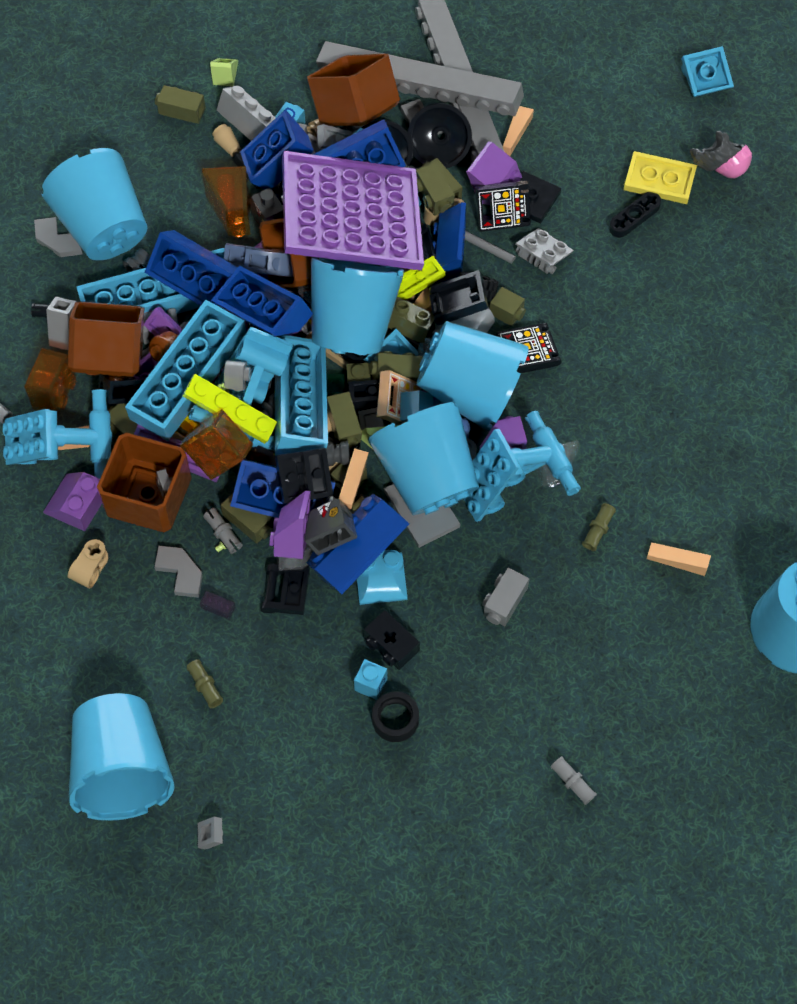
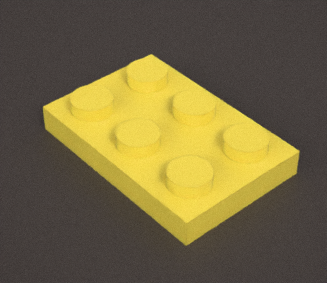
(660, 175)

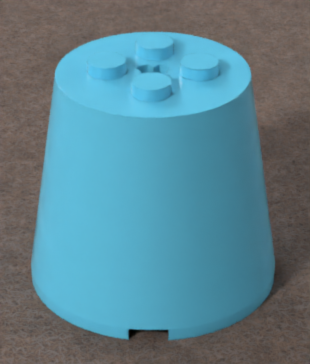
(96, 203)
(352, 304)
(472, 371)
(428, 458)
(775, 621)
(117, 759)

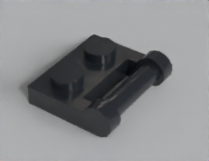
(293, 591)

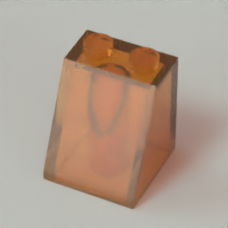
(229, 197)

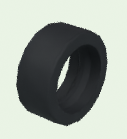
(395, 698)

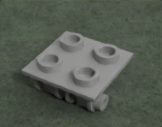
(544, 249)

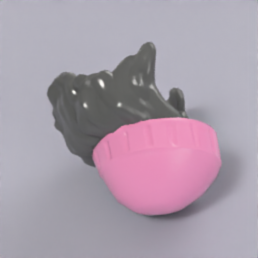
(723, 156)

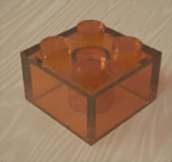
(50, 381)
(216, 444)

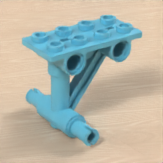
(267, 358)
(37, 435)
(503, 467)

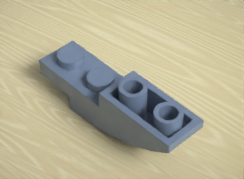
(259, 259)

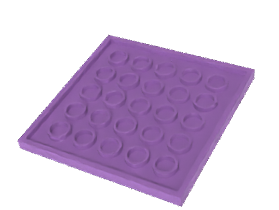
(351, 211)

